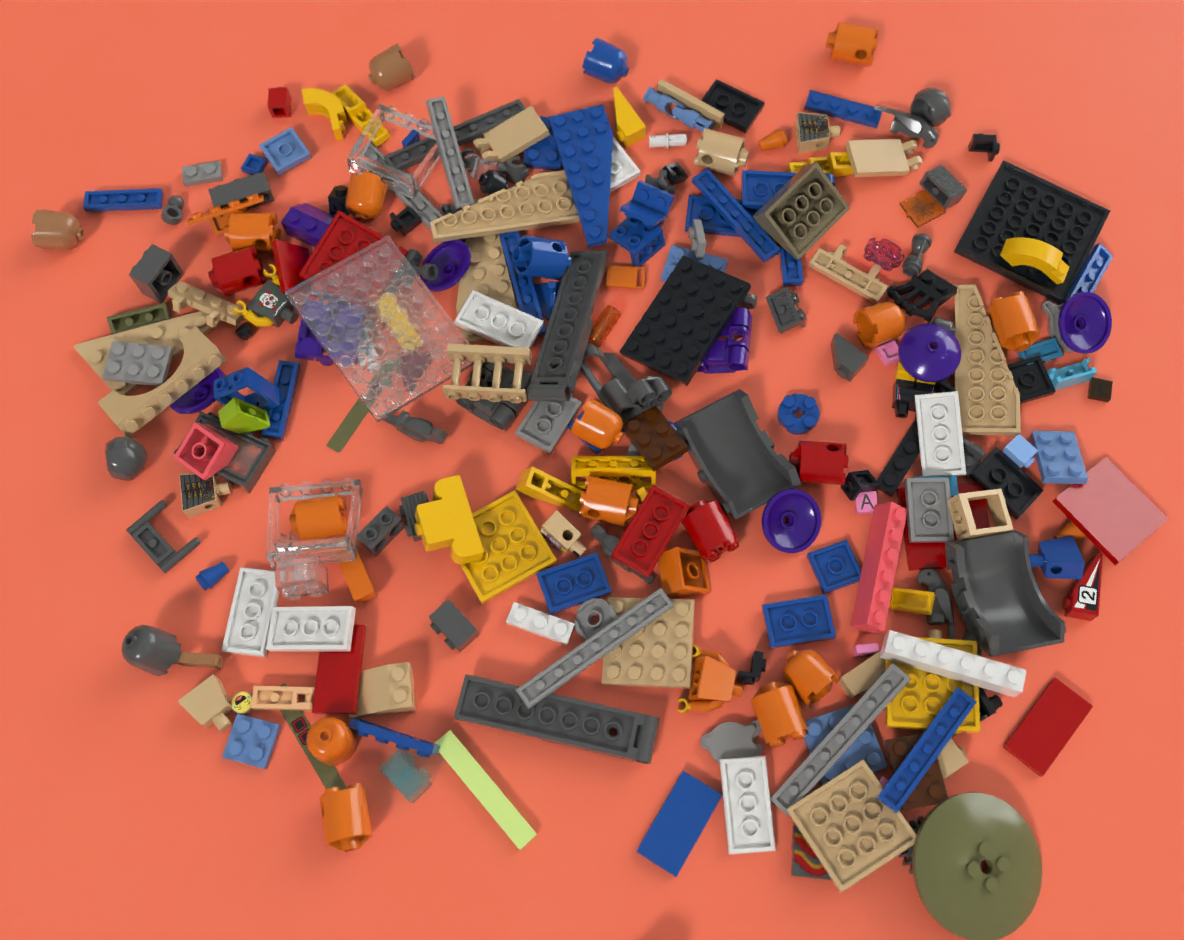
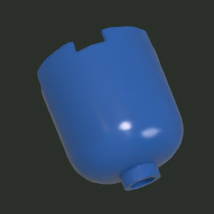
(605, 62)

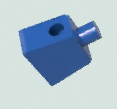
(1059, 559)

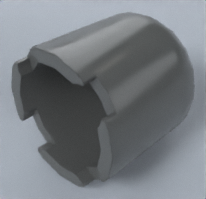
(150, 649)

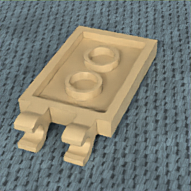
(512, 136)
(882, 157)

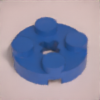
(806, 405)

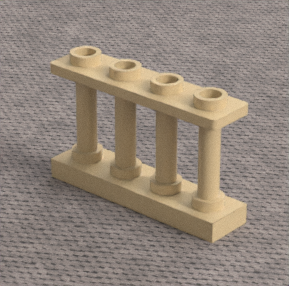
(479, 354)

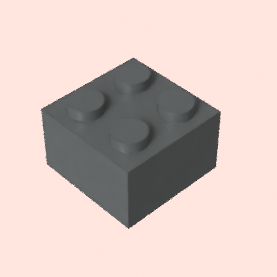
(156, 273)

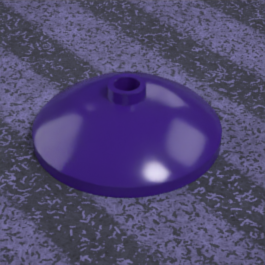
(452, 263)
(1085, 322)
(929, 363)
(199, 396)
(801, 523)

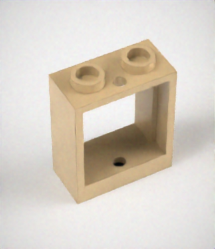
(966, 528)

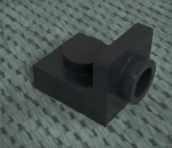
(859, 482)

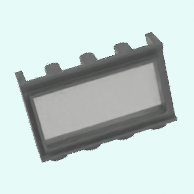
(249, 458)

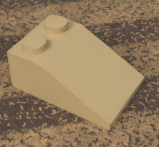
(386, 691)

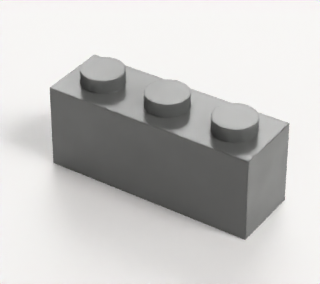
(241, 189)

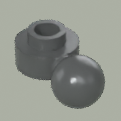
(172, 212)

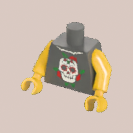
(269, 305)

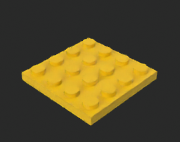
(510, 547)
(928, 692)

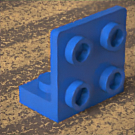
(648, 204)
(638, 239)

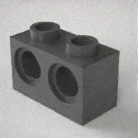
(380, 531)

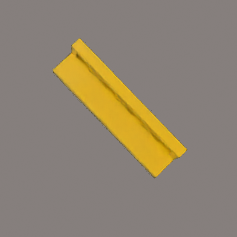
(613, 468)

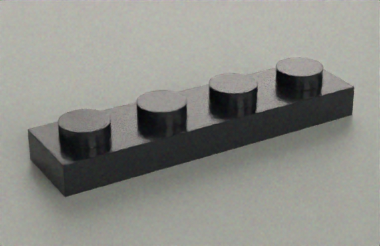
(900, 462)

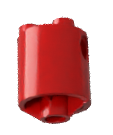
(237, 271)
(820, 462)
(710, 529)

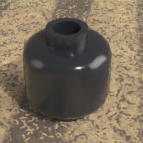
(492, 182)

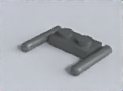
(155, 544)

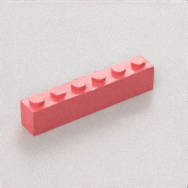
(879, 568)

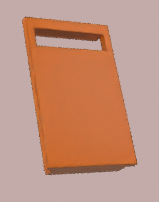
(624, 277)

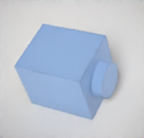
(1020, 452)

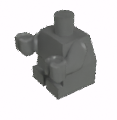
(660, 182)

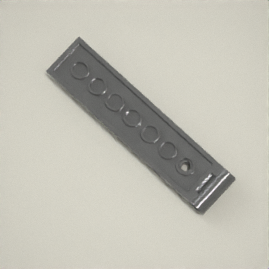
(568, 328)
(559, 720)

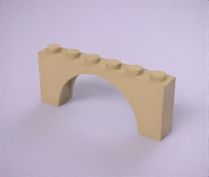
(198, 361)
(862, 678)

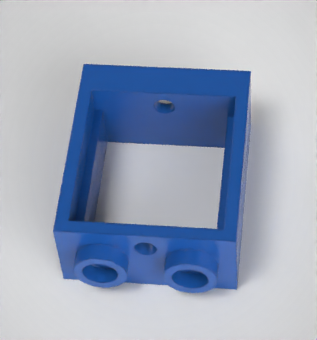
(264, 391)

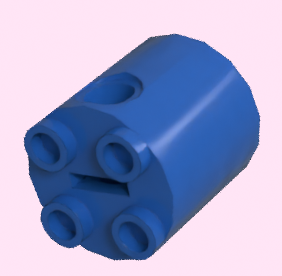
(541, 257)

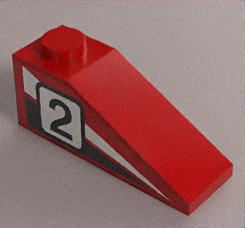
(1084, 596)

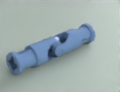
(689, 117)

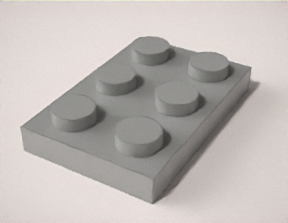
(138, 363)
(547, 423)
(928, 510)

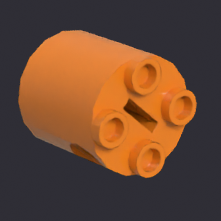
(852, 43)
(252, 229)
(1014, 322)
(608, 501)
(319, 518)
(779, 713)
(345, 817)

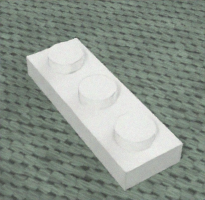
(540, 623)

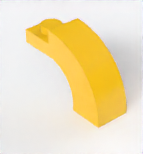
(324, 103)
(1036, 254)

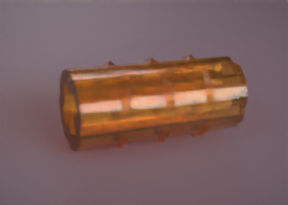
(604, 325)

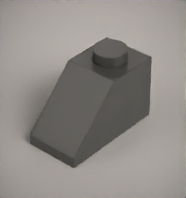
(846, 358)

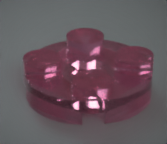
(883, 253)

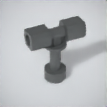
(428, 271)

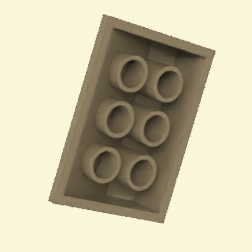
(802, 210)

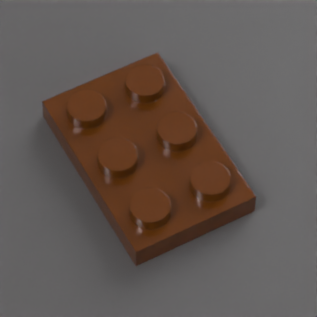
(654, 438)
(931, 787)

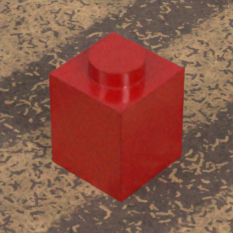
(279, 102)

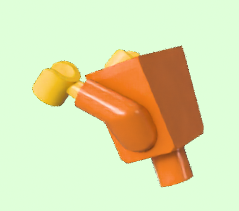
(711, 682)

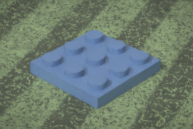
(865, 747)

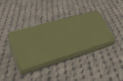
(139, 318)

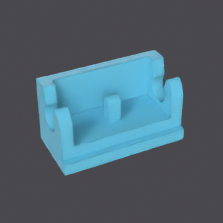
(1071, 374)

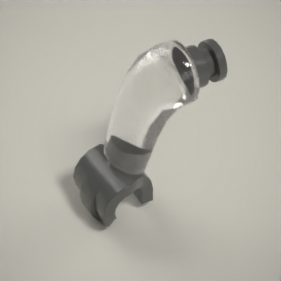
(476, 166)

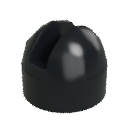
(243, 330)

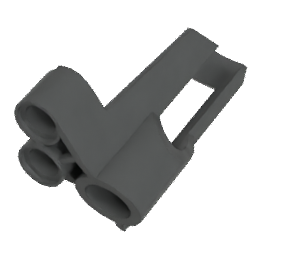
(624, 393)

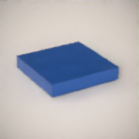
(834, 566)

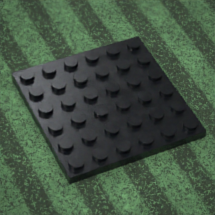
(1035, 209)

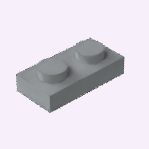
(202, 173)
(698, 239)

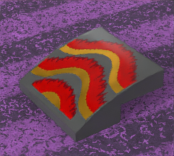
(804, 860)

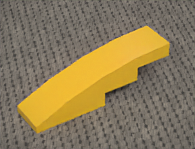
(359, 114)
(836, 164)

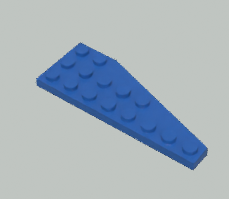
(586, 156)

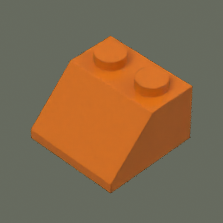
(683, 573)

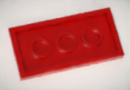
(650, 531)
(339, 677)
(1048, 727)

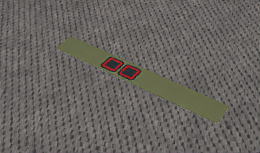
(348, 426)
(300, 727)

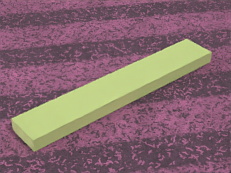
(485, 790)

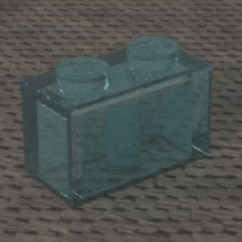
(406, 776)

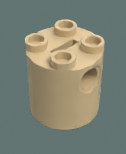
(721, 152)

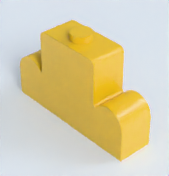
(449, 522)

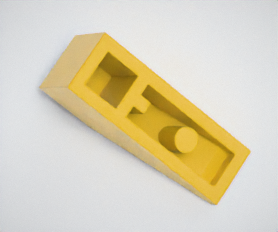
(628, 124)
(549, 489)

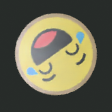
(242, 702)

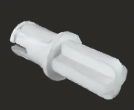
(667, 140)

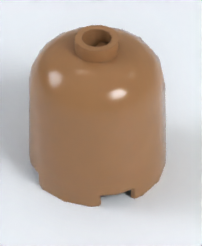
(390, 69)
(56, 230)

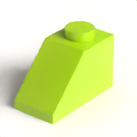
(243, 417)

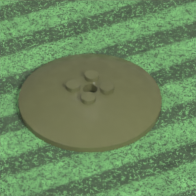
(948, 869)

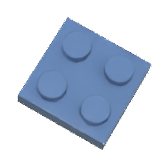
(285, 151)
(251, 741)

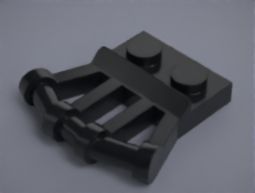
(930, 287)

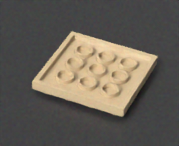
(656, 654)
(851, 827)

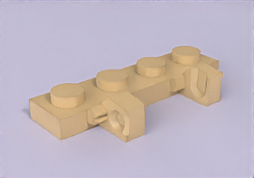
(860, 282)
(217, 308)

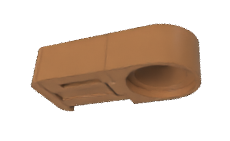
(199, 660)

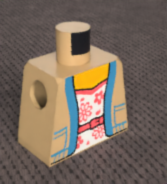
(556, 528)

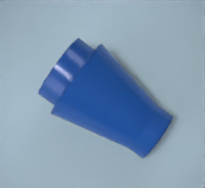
(211, 576)

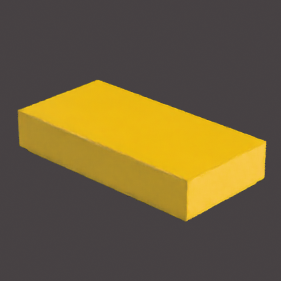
(912, 601)

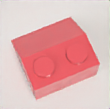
(205, 451)

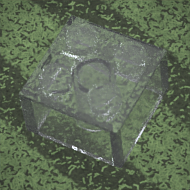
(301, 577)

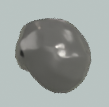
(932, 106)
(125, 458)

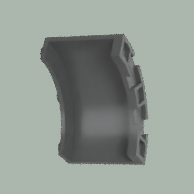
(735, 455)
(1000, 594)

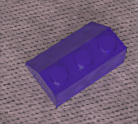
(306, 223)

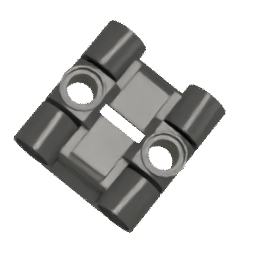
(500, 413)

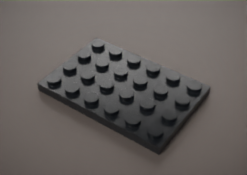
(685, 320)

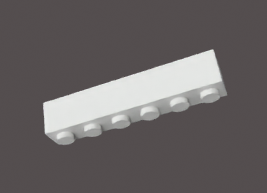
(953, 663)

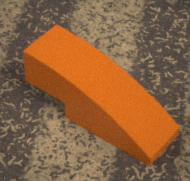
(358, 580)

